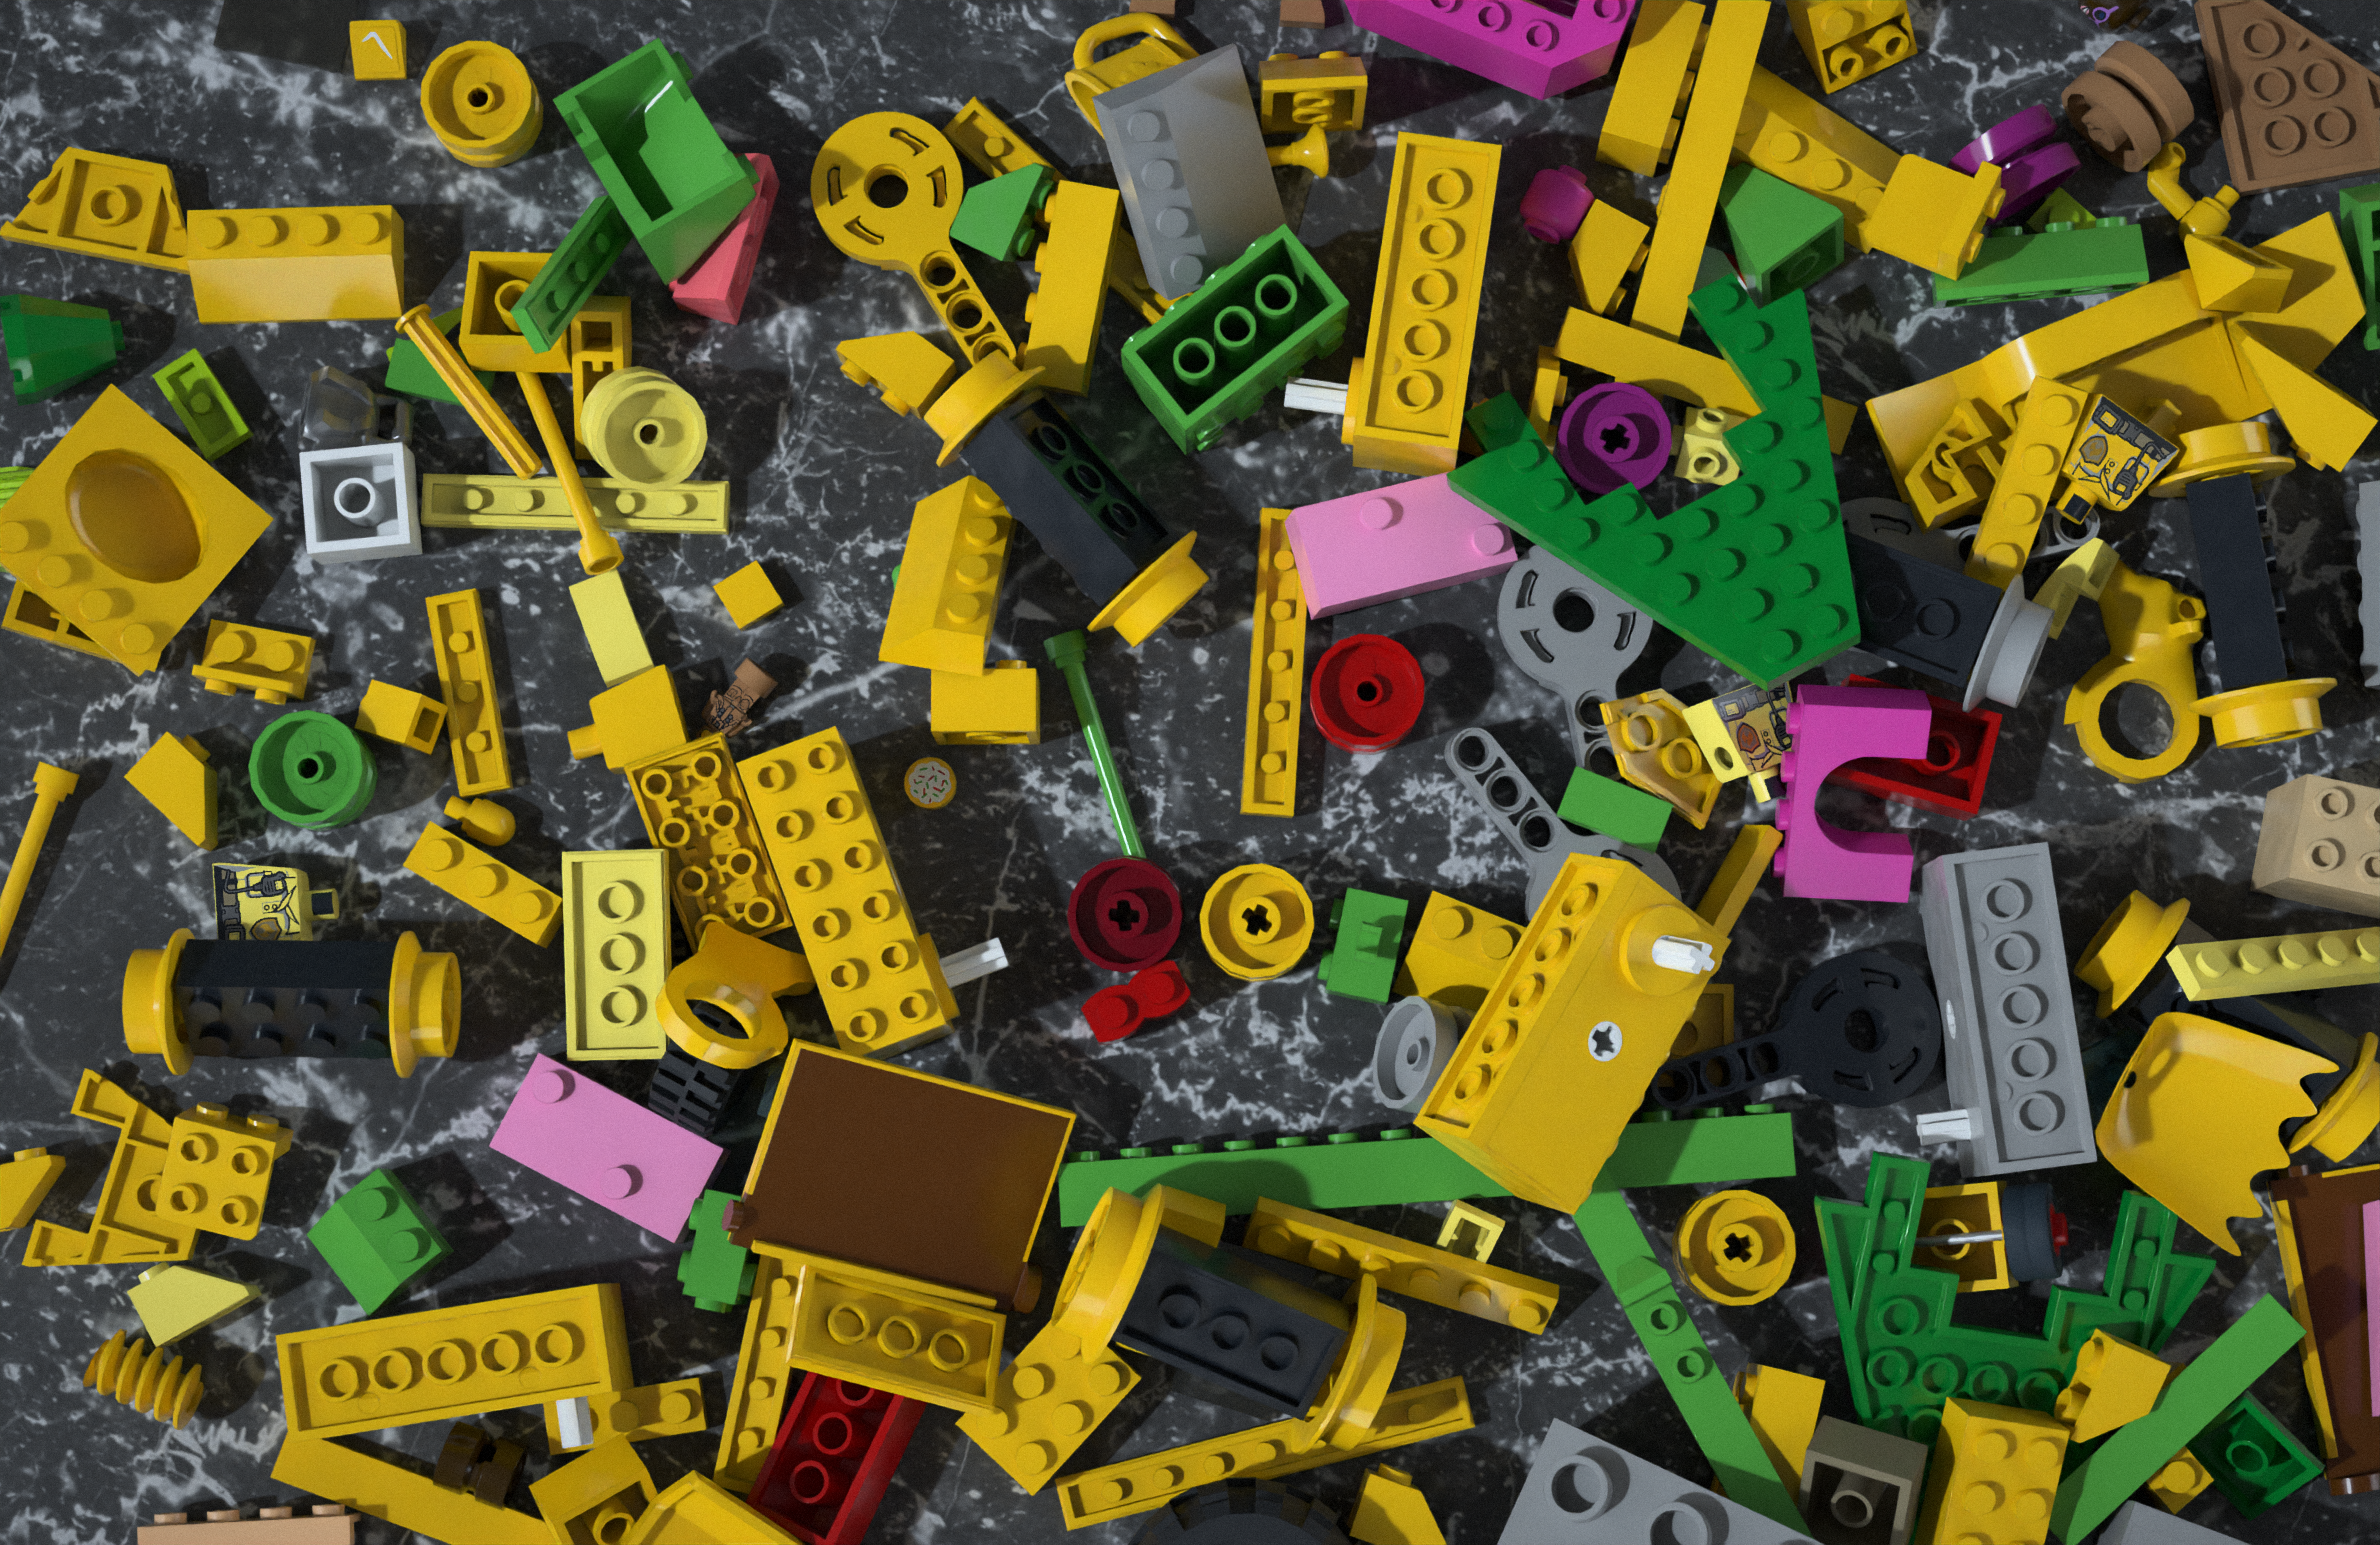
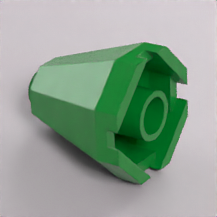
(55, 344)

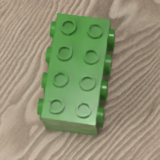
(1235, 340)

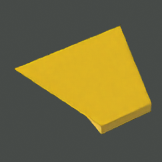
(2235, 276)

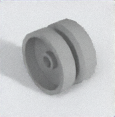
(1415, 1049)

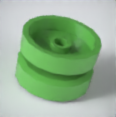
(285, 760)

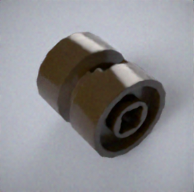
(480, 1465)

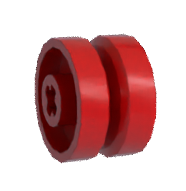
(1359, 724)

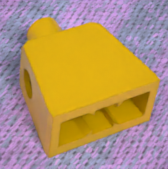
(633, 721)

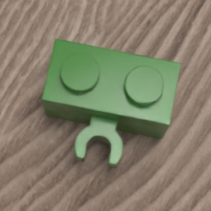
(1364, 946)

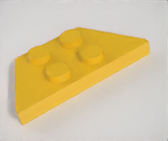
(106, 211)

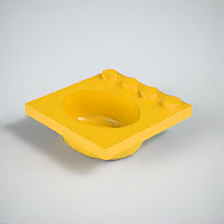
(126, 530)

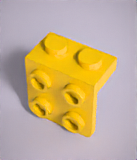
(1935, 214)
(220, 1169)

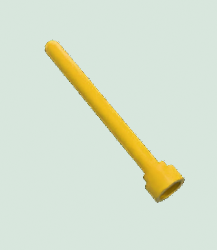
(598, 549)
(52, 787)

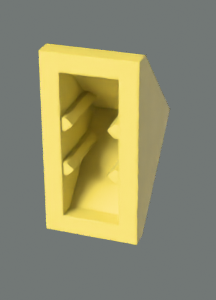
(1469, 1232)

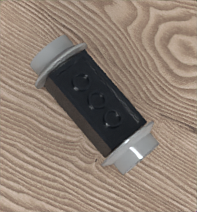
(1947, 622)

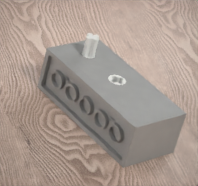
(2003, 1013)

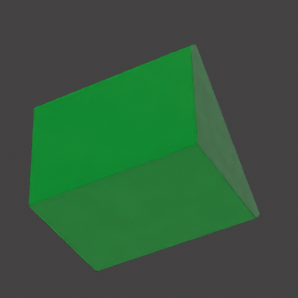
(2252, 1456)

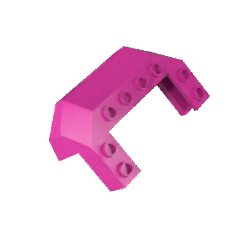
(1517, 43)

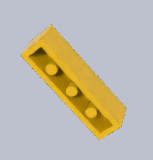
(1072, 285)

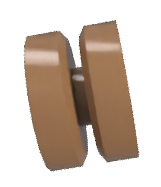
(2127, 106)

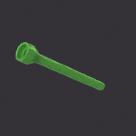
(1068, 654)

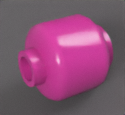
(1556, 204)

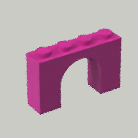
(1828, 730)

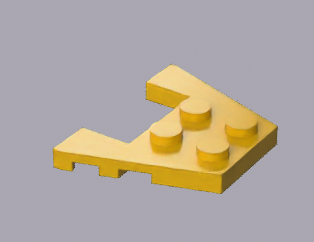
(125, 1218)

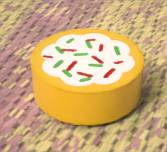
(930, 783)

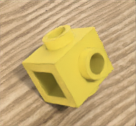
(1700, 448)

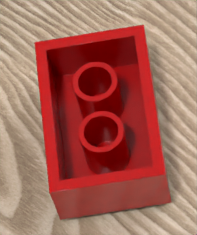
(1954, 767)

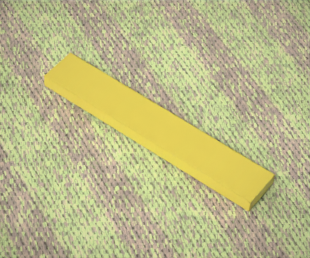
(542, 504)

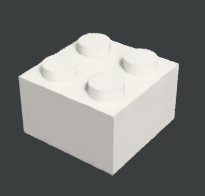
(360, 503)

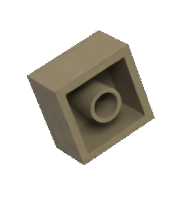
(1860, 1485)

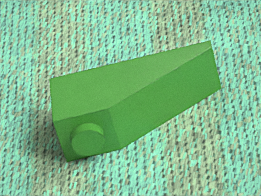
(2362, 245)

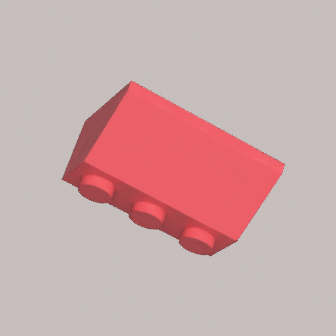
(722, 275)

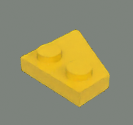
(1547, 392)

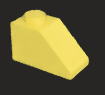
(185, 1299)

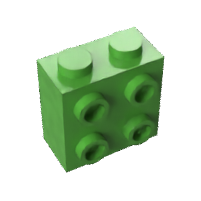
(714, 1268)

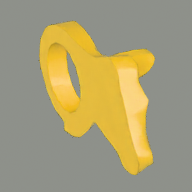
(2152, 645)
(741, 978)

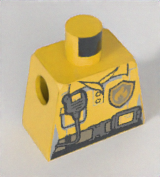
(2109, 459)

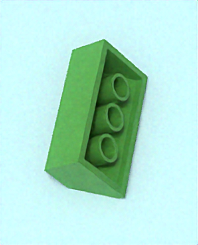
(2048, 265)

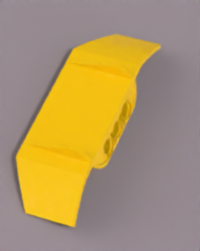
(2141, 348)

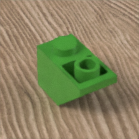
(1000, 212)

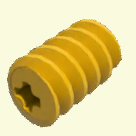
(146, 1380)

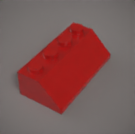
(834, 1459)

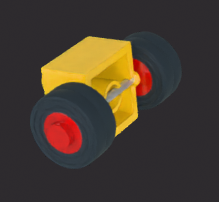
(1992, 1234)

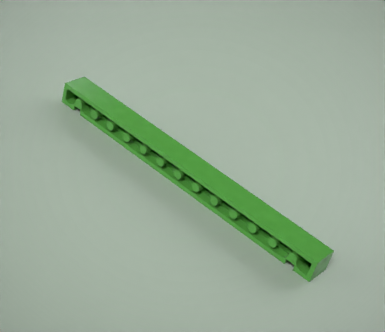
(1423, 1168)

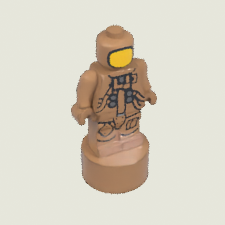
(729, 711)

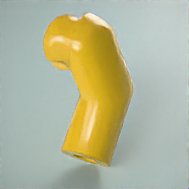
(2164, 179)

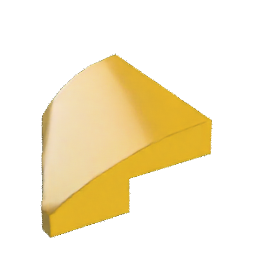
(1953, 472)

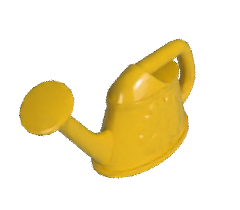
(1153, 56)

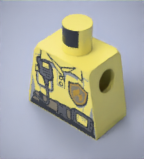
(1745, 736)
(268, 903)

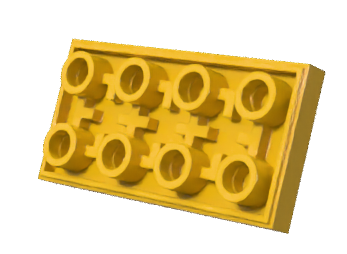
(716, 851)

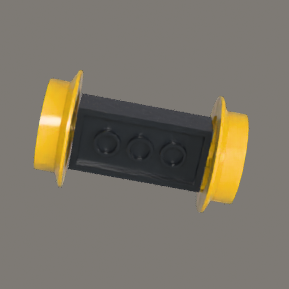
(1230, 1321)

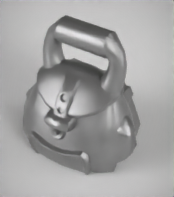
(347, 413)

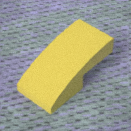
(2080, 574)
(611, 627)

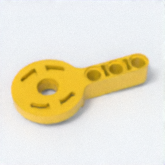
(912, 231)

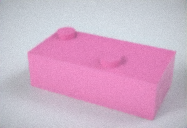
(1393, 545)
(609, 1148)

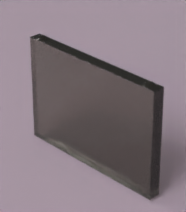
(289, 30)

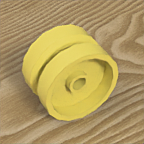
(664, 450)

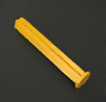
(469, 391)

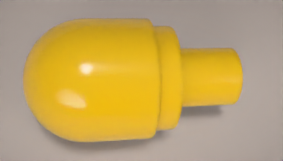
(2209, 215)
(483, 820)

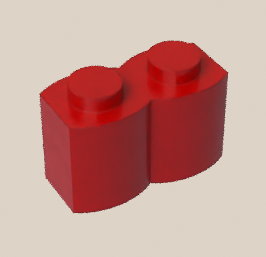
(1149, 996)

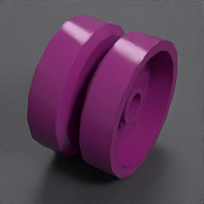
(2026, 168)
(1643, 432)

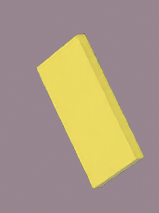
(615, 952)

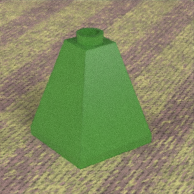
(1777, 233)

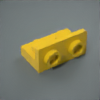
(255, 660)

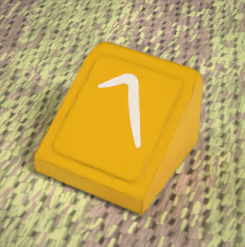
(378, 50)

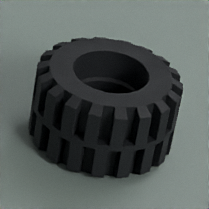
(694, 1090)

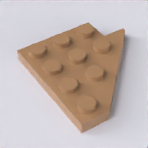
(2286, 99)

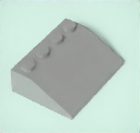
(1190, 168)

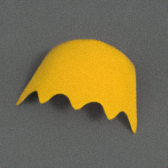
(2205, 1117)

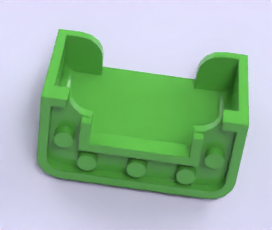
(658, 156)

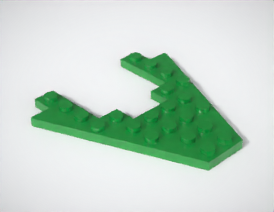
(1741, 572)

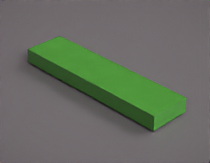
(571, 274)

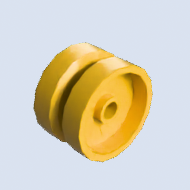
(482, 104)
(1264, 893)
(1764, 1242)

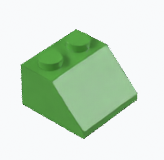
(378, 1240)

